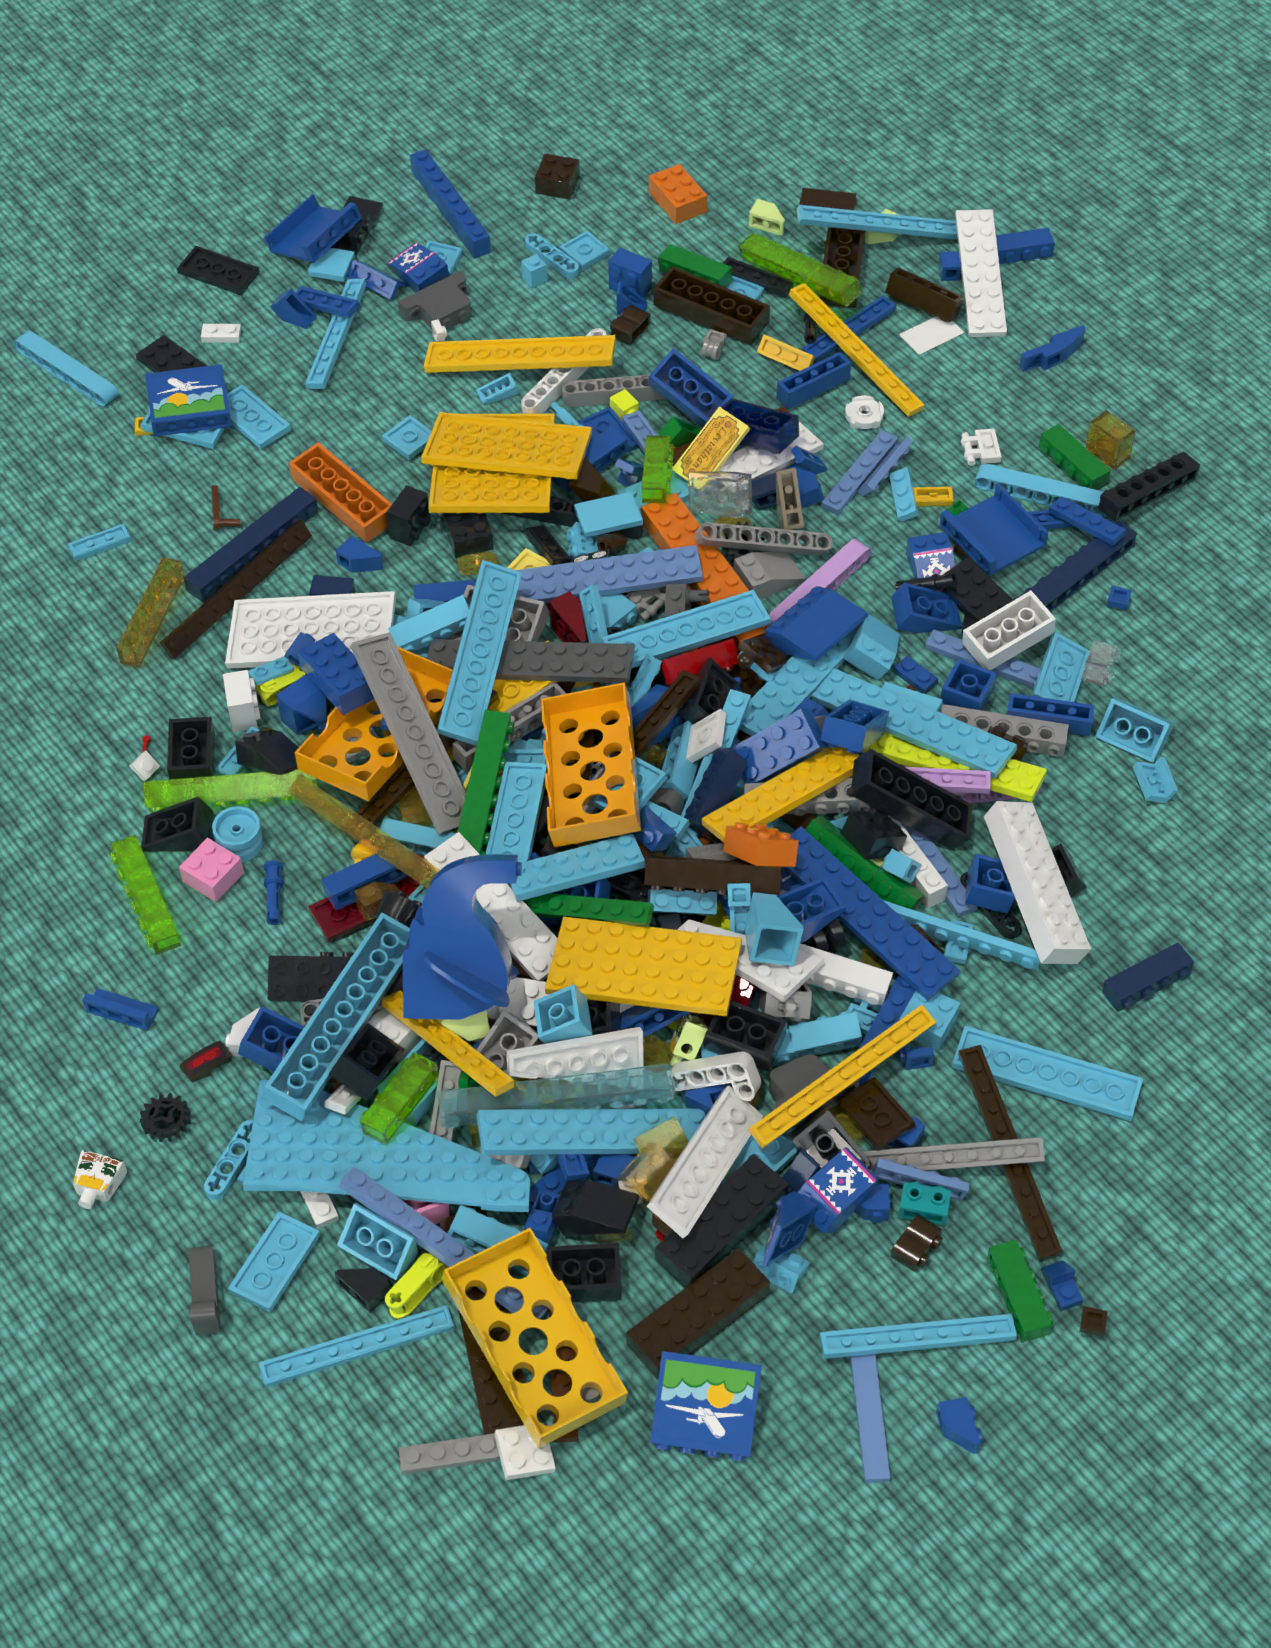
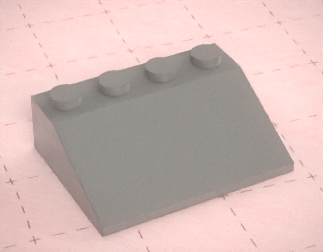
(525, 622)

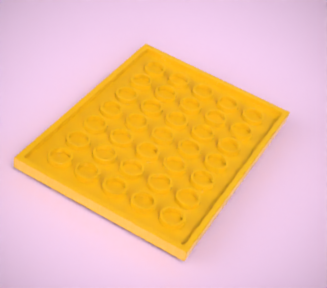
(490, 491)

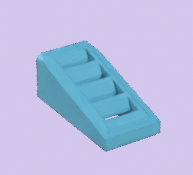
(508, 389)

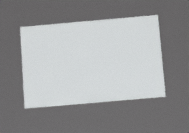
(930, 334)

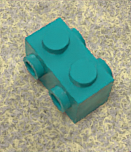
(926, 1201)

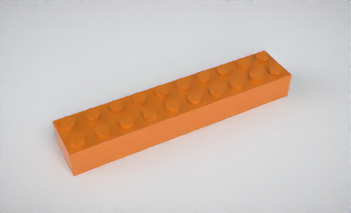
(674, 527)

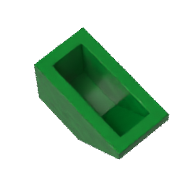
(679, 431)

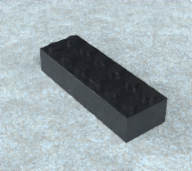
(911, 799)
(725, 1221)

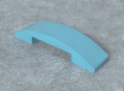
(739, 901)

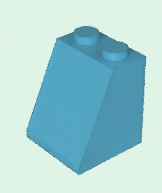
(772, 931)

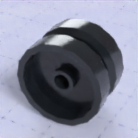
(829, 938)

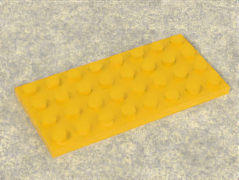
(507, 445)
(645, 965)

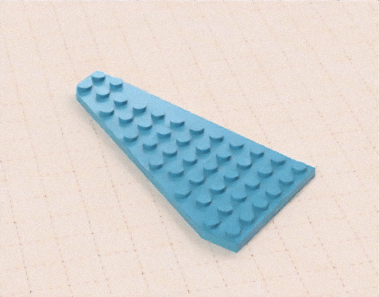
(412, 1165)

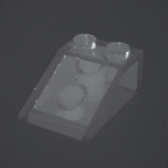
(720, 493)

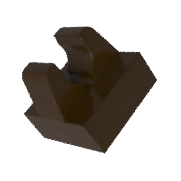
(1093, 1321)

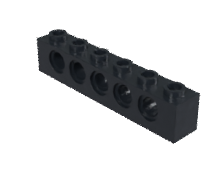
(1148, 486)

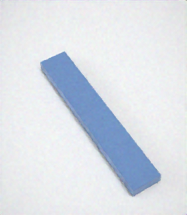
(870, 1419)

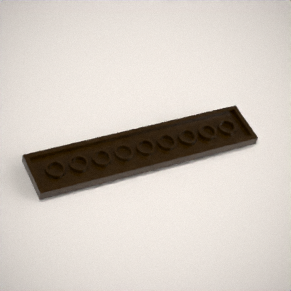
(493, 1402)

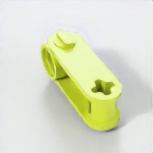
(273, 687)
(415, 1285)

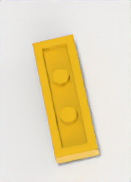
(785, 353)

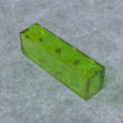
(656, 469)
(399, 1098)

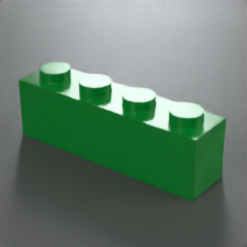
(695, 264)
(1074, 458)
(1020, 1291)

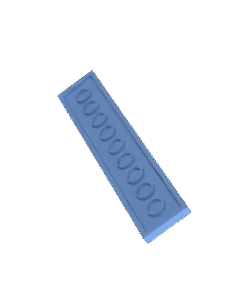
(613, 574)

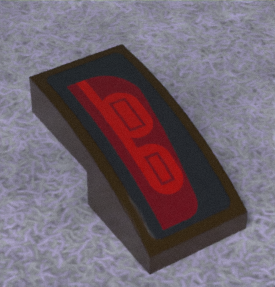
(205, 1060)

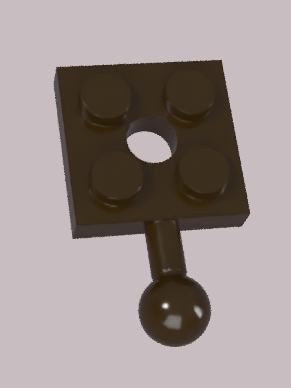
(762, 652)

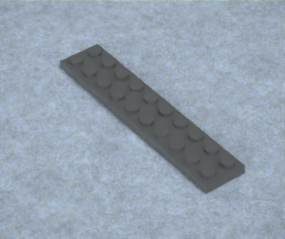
(551, 660)

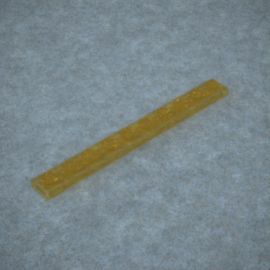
(363, 831)

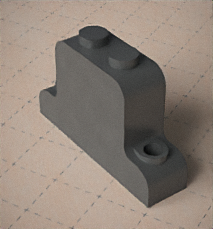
(439, 301)
(797, 1075)

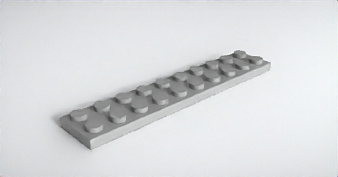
(412, 730)

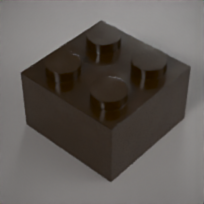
(557, 176)

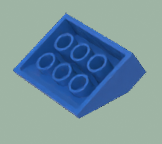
(815, 624)

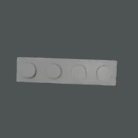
(447, 1080)
(448, 1454)

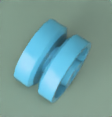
(239, 832)

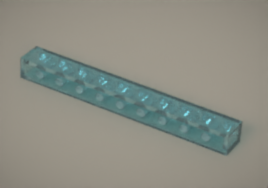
(571, 1092)

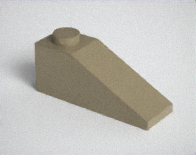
(788, 500)

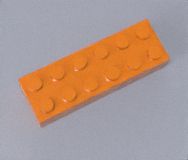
(341, 491)

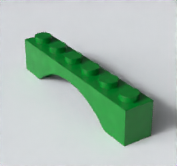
(877, 879)

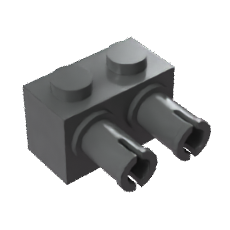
(679, 598)

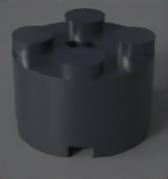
(397, 907)

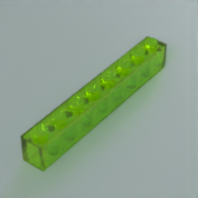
(800, 269)
(221, 788)

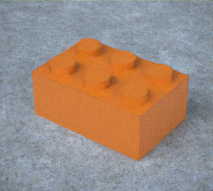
(677, 193)
(761, 845)

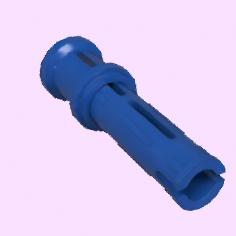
(273, 883)

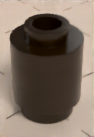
(614, 541)

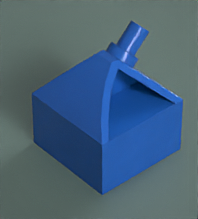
(303, 706)

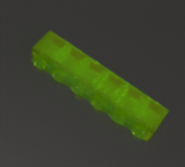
(145, 895)

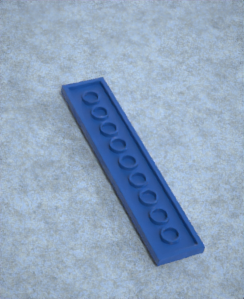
(874, 920)

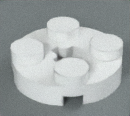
(857, 419)

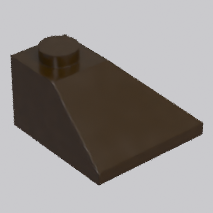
(590, 484)

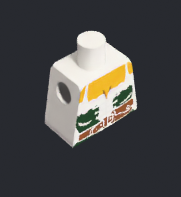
(97, 1177)

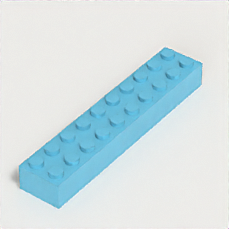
(338, 1018)

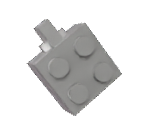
(795, 1007)

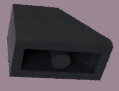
(364, 1286)

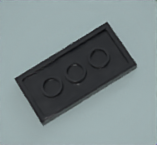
(218, 270)

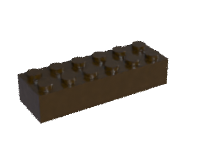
(844, 253)
(711, 305)
(710, 875)
(699, 1311)

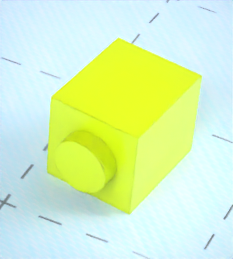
(623, 403)

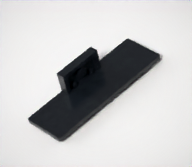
(357, 234)
(309, 976)

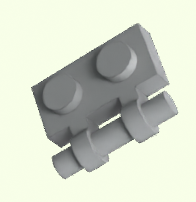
(643, 598)

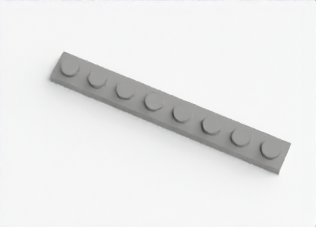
(963, 1154)

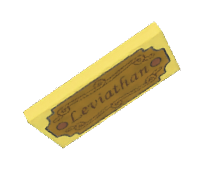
(712, 445)

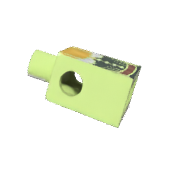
(689, 1031)

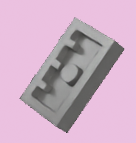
(712, 851)

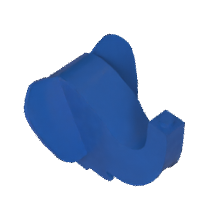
(455, 948)

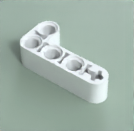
(686, 1075)

